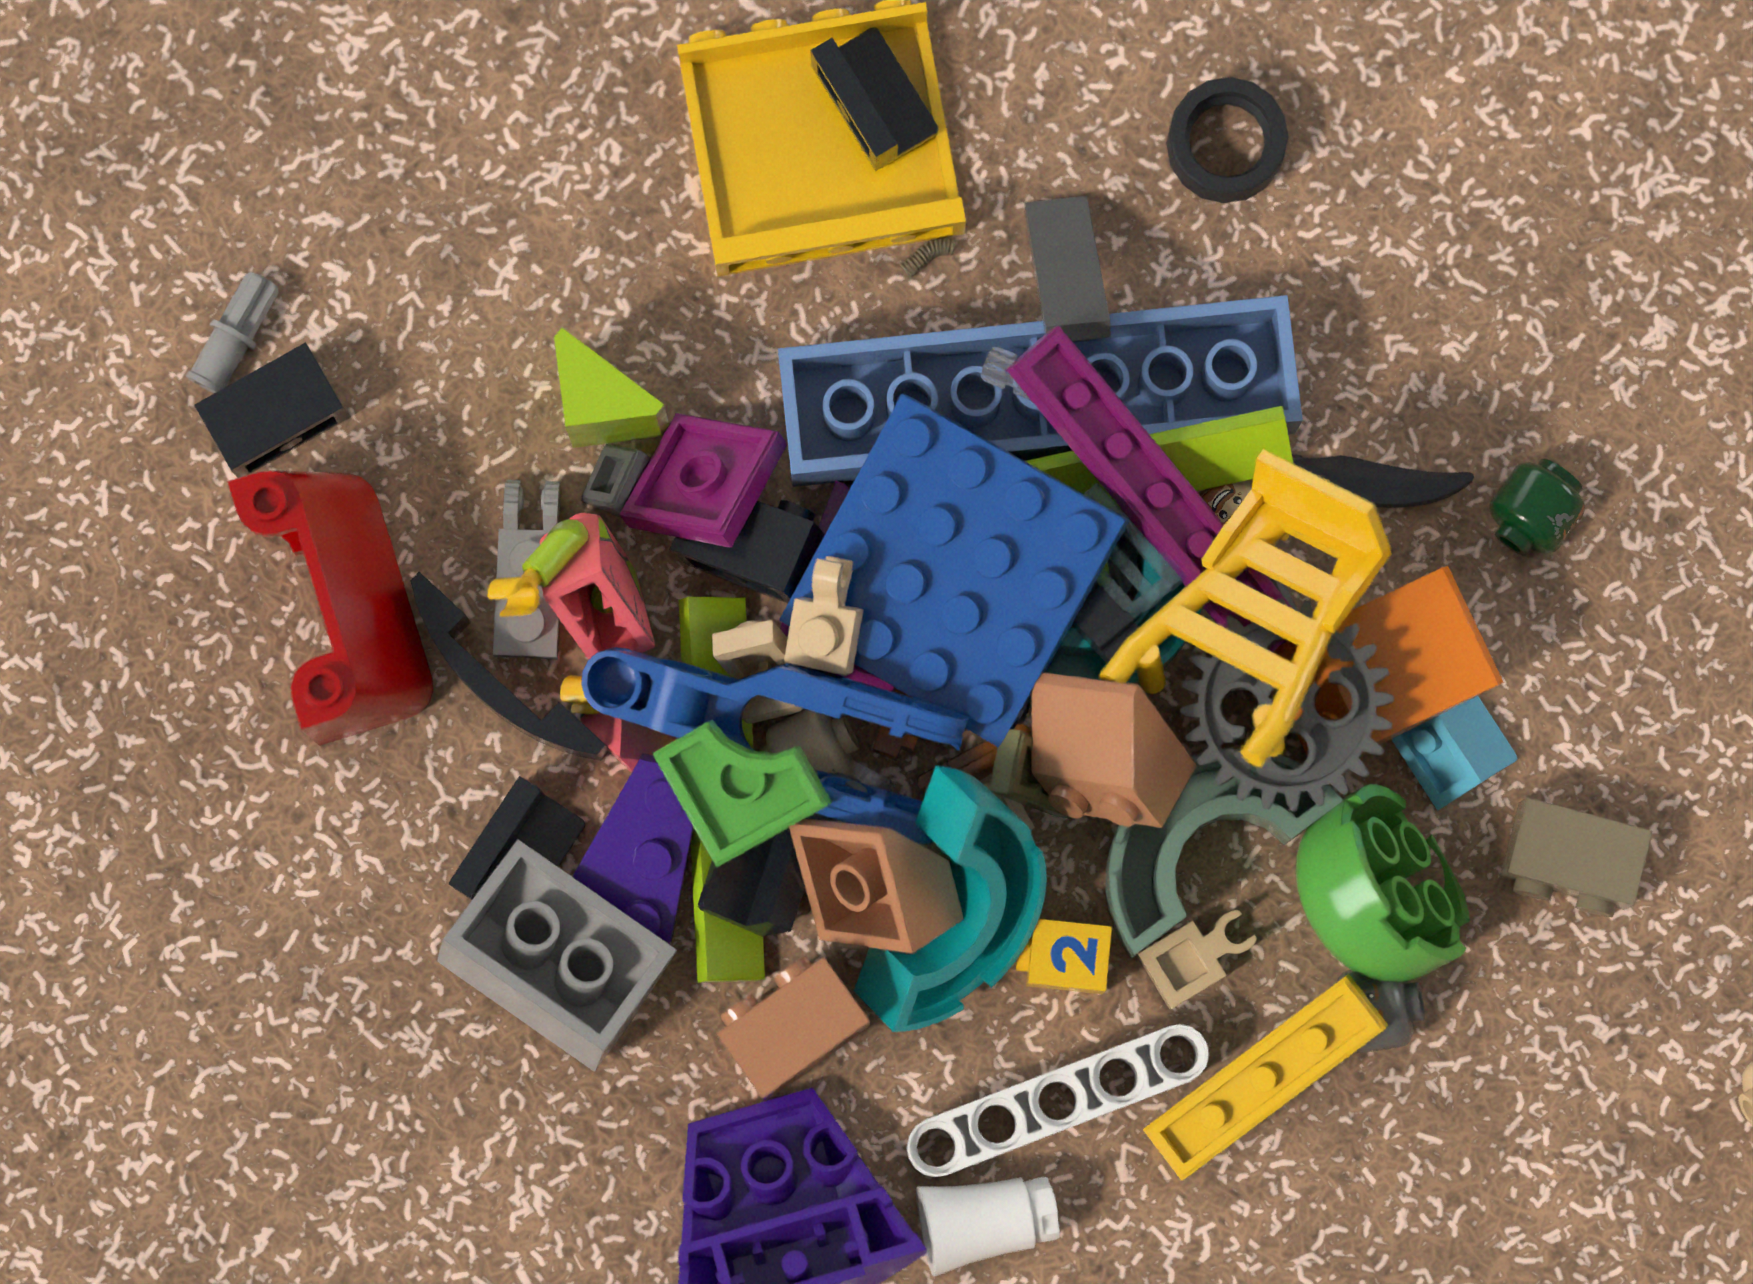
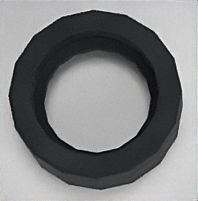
(1234, 93)

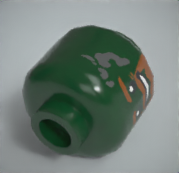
(1537, 507)

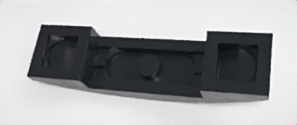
(557, 729)

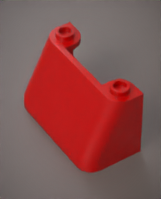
(377, 654)

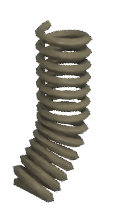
(943, 251)

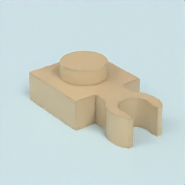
(1188, 961)

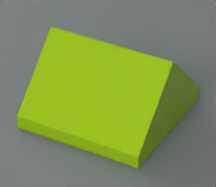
(602, 401)

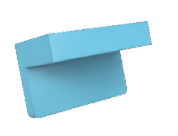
(1455, 751)

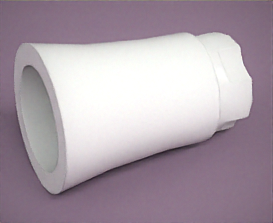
(984, 1220)

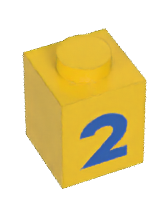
(1067, 956)

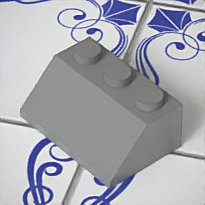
(555, 955)

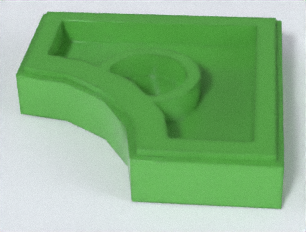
(738, 793)

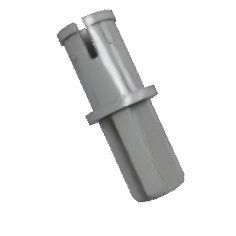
(233, 333)

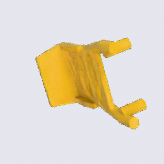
(1280, 504)

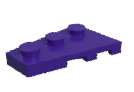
(641, 851)

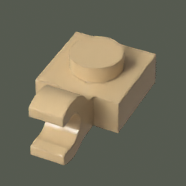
(822, 628)

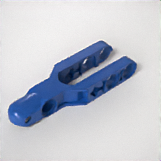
(682, 697)

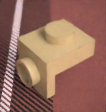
(747, 651)

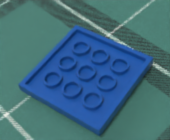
(962, 566)

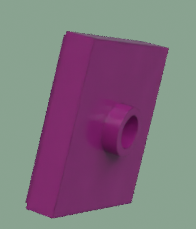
(703, 479)

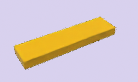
(1265, 1077)

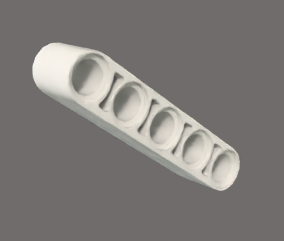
(1084, 1083)

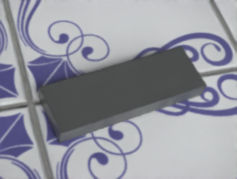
(1067, 267)

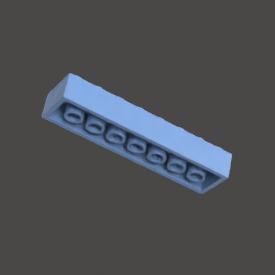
(1162, 363)

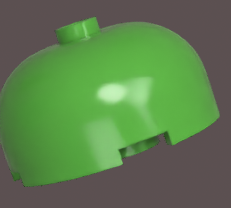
(1358, 894)

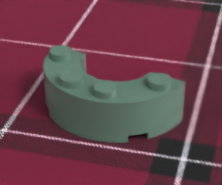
(1144, 857)

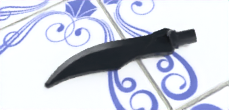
(1385, 484)

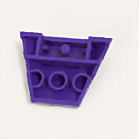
(785, 1201)

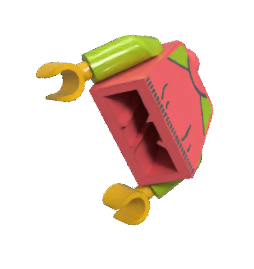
(588, 588)

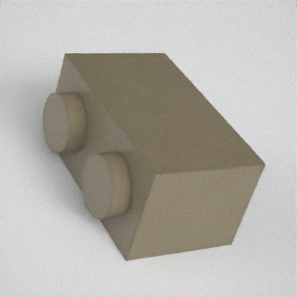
(1575, 856)

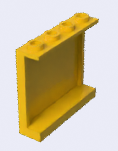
(782, 164)

